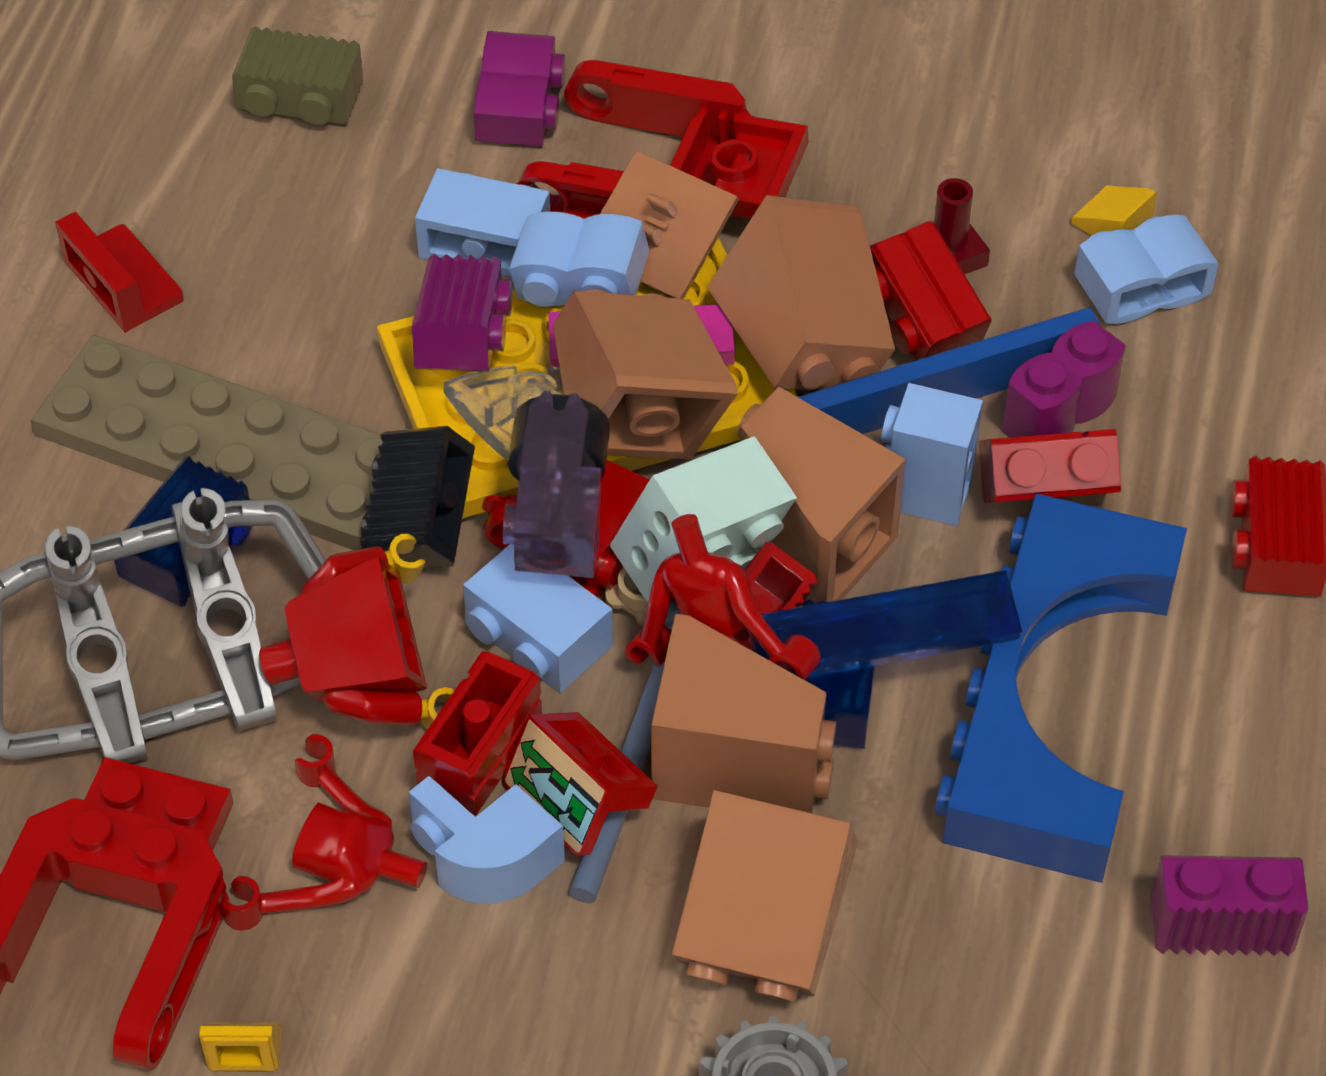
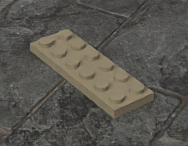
(157, 412)

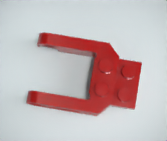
(718, 142)
(139, 842)

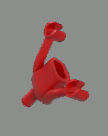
(715, 594)
(334, 844)

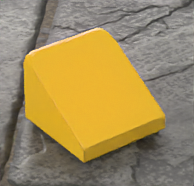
(1116, 209)
(241, 1045)

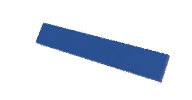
(966, 371)

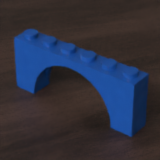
(1009, 787)

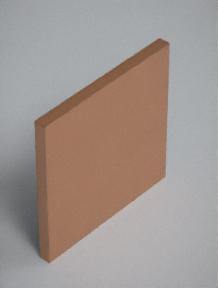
(678, 217)

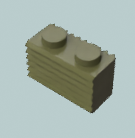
(298, 76)

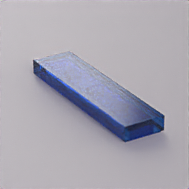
(902, 623)

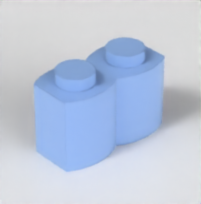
(577, 254)
(1145, 268)

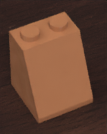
(806, 294)
(645, 369)
(843, 490)
(736, 725)
(764, 895)

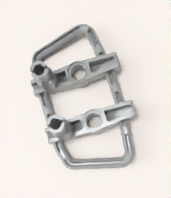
(87, 621)

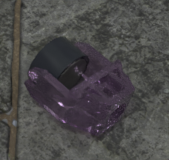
(559, 465)

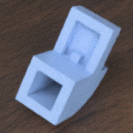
(491, 854)

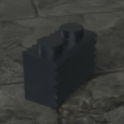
(419, 492)

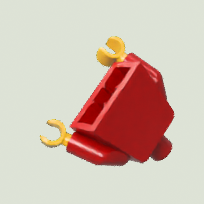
(357, 639)

